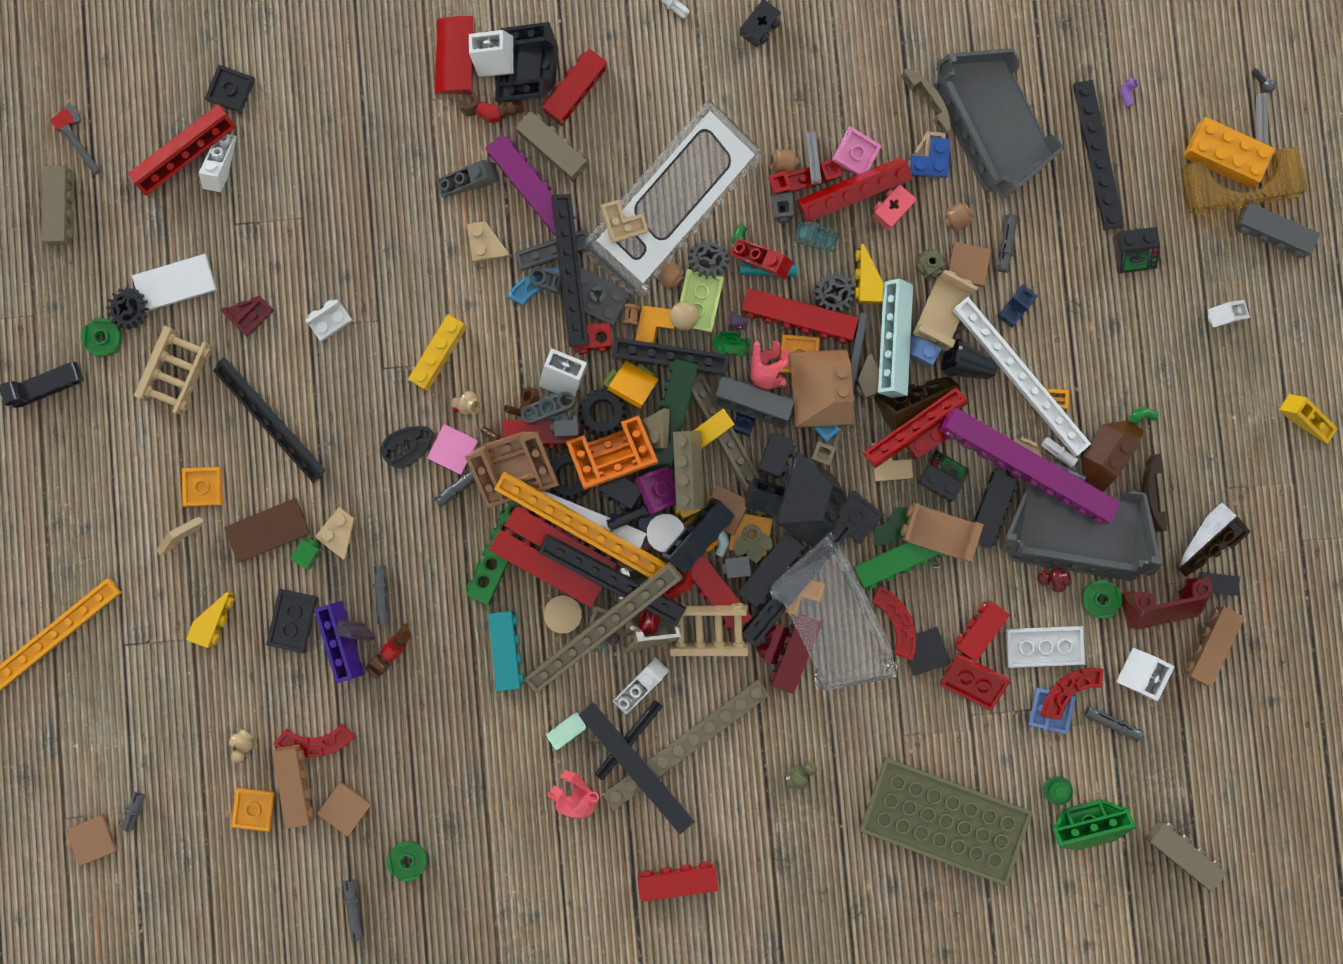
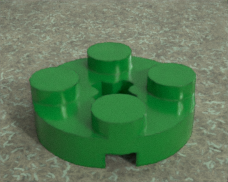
(95, 329)
(731, 343)
(1110, 605)
(401, 870)

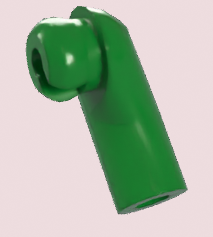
(739, 233)
(1143, 412)

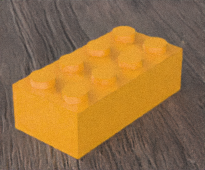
(1229, 152)

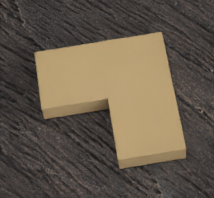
(618, 226)
(893, 470)
(176, 535)

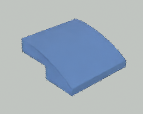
(1060, 726)

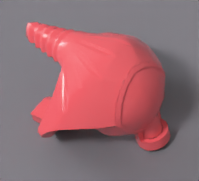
(764, 375)
(581, 802)

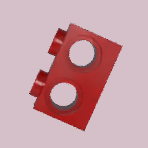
(592, 332)

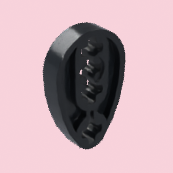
(399, 437)

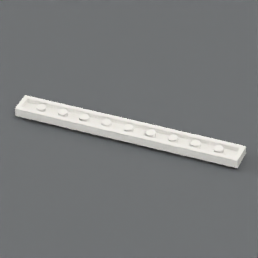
(1021, 376)

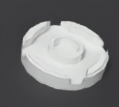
(663, 531)

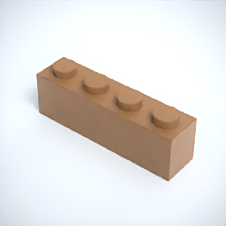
(1214, 645)
(293, 786)

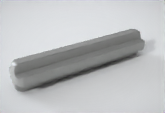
(1262, 118)
(813, 157)

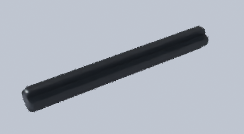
(631, 736)

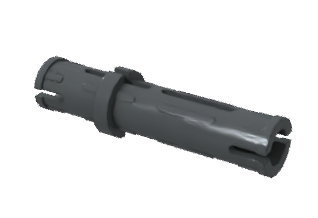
(1006, 250)
(453, 490)
(381, 594)
(1120, 727)
(351, 902)

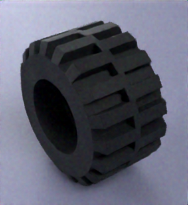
(590, 401)
(562, 491)

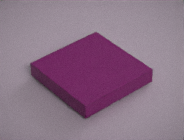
(657, 489)

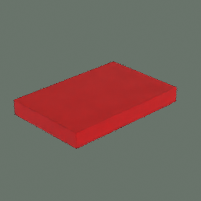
(974, 682)

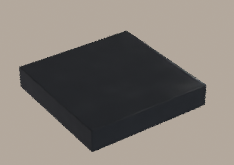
(230, 88)
(860, 515)
(928, 652)

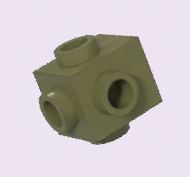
(927, 269)

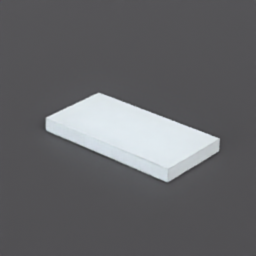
(175, 282)
(1045, 646)

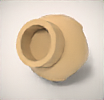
(466, 404)
(243, 742)

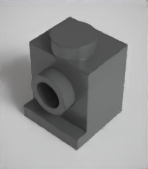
(782, 201)
(565, 427)

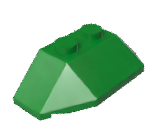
(1092, 825)

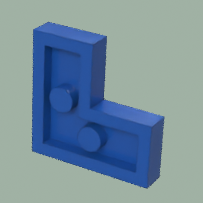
(935, 164)

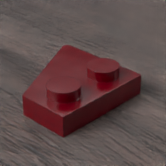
(248, 314)

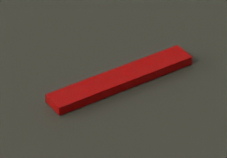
(914, 428)

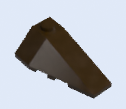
(901, 409)
(1217, 532)

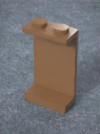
(941, 532)

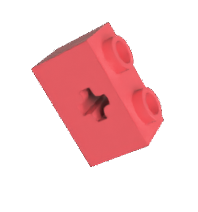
(903, 202)

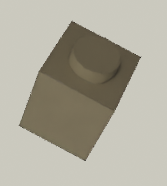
(868, 378)

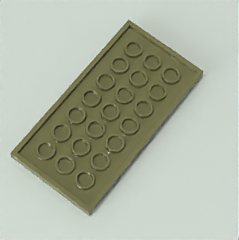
(946, 821)

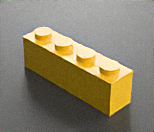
(437, 352)

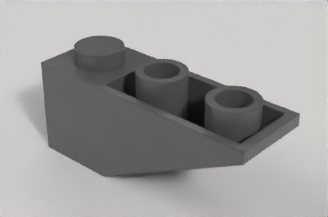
(468, 178)

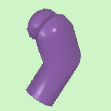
(1126, 91)

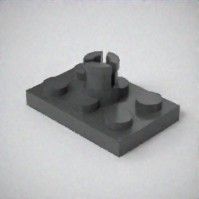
(601, 298)

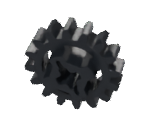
(127, 308)

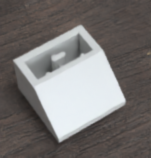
(491, 53)
(562, 373)
(1145, 674)

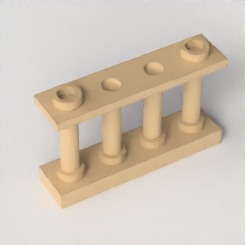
(161, 355)
(719, 646)

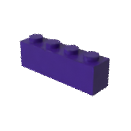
(340, 650)

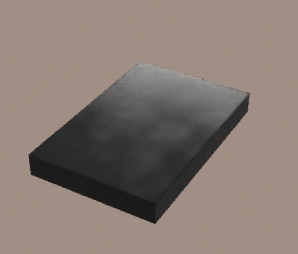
(292, 620)

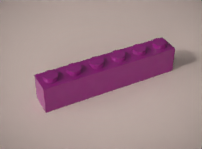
(523, 178)

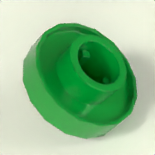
(1058, 790)

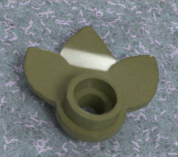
(752, 546)

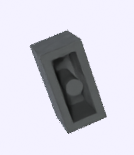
(736, 567)

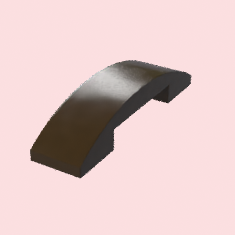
(1149, 487)

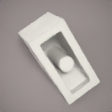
(1228, 313)

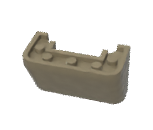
(629, 633)

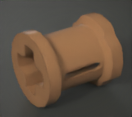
(631, 314)

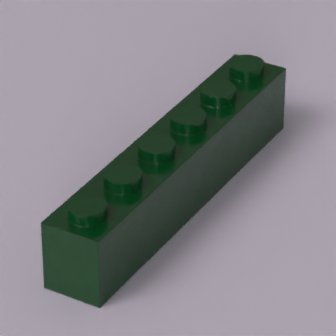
(677, 400)

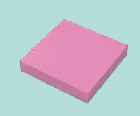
(856, 152)
(451, 448)

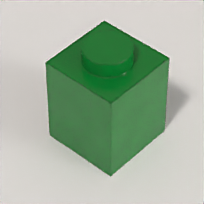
(306, 553)

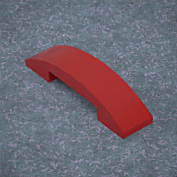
(801, 179)

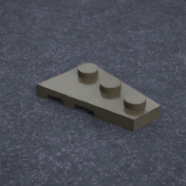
(658, 428)

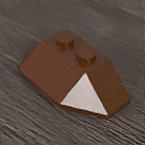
(1110, 452)

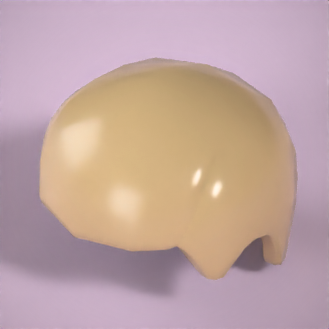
(684, 316)

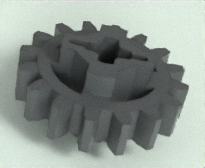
(706, 261)
(831, 284)

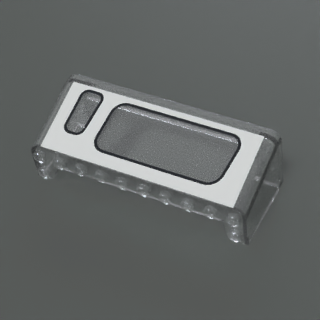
(675, 197)

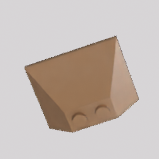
(822, 388)
(519, 456)

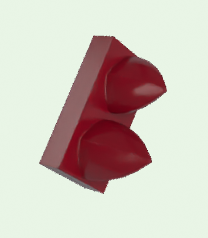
(771, 650)

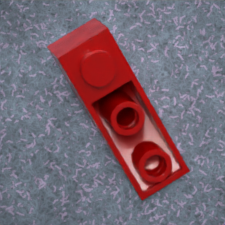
(762, 258)

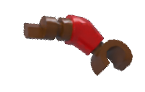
(490, 112)
(389, 652)

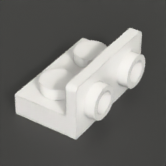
(328, 319)

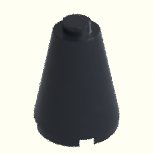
(967, 362)

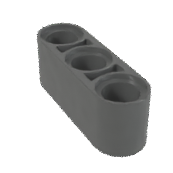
(538, 407)

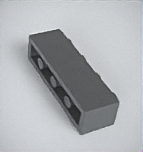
(1277, 230)
(753, 401)

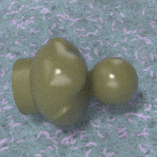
(797, 776)

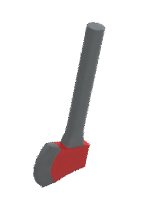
(62, 122)

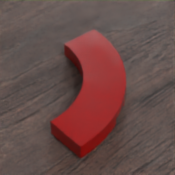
(649, 621)
(901, 622)
(1067, 687)
(317, 746)

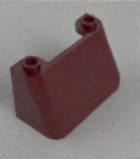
(1142, 612)

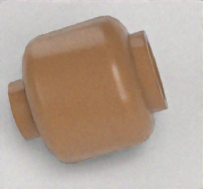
(783, 160)
(958, 216)
(671, 275)

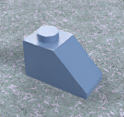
(923, 351)

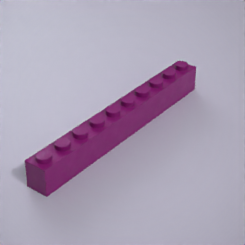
(1029, 466)

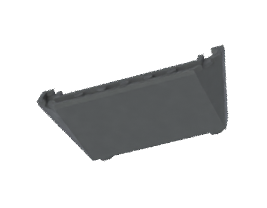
(994, 118)
(1060, 538)

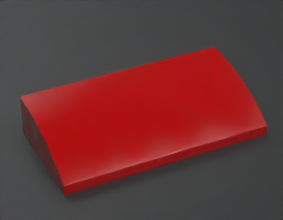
(453, 59)

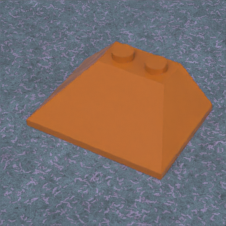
(613, 454)

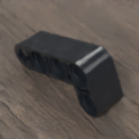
(41, 386)

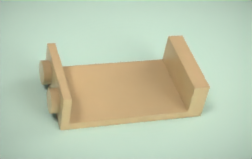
(937, 319)

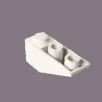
(217, 164)
(640, 686)

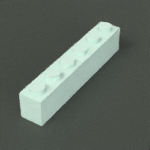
(895, 338)

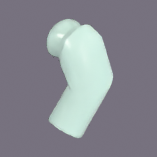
(723, 544)

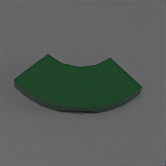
(892, 528)

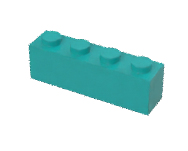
(504, 650)

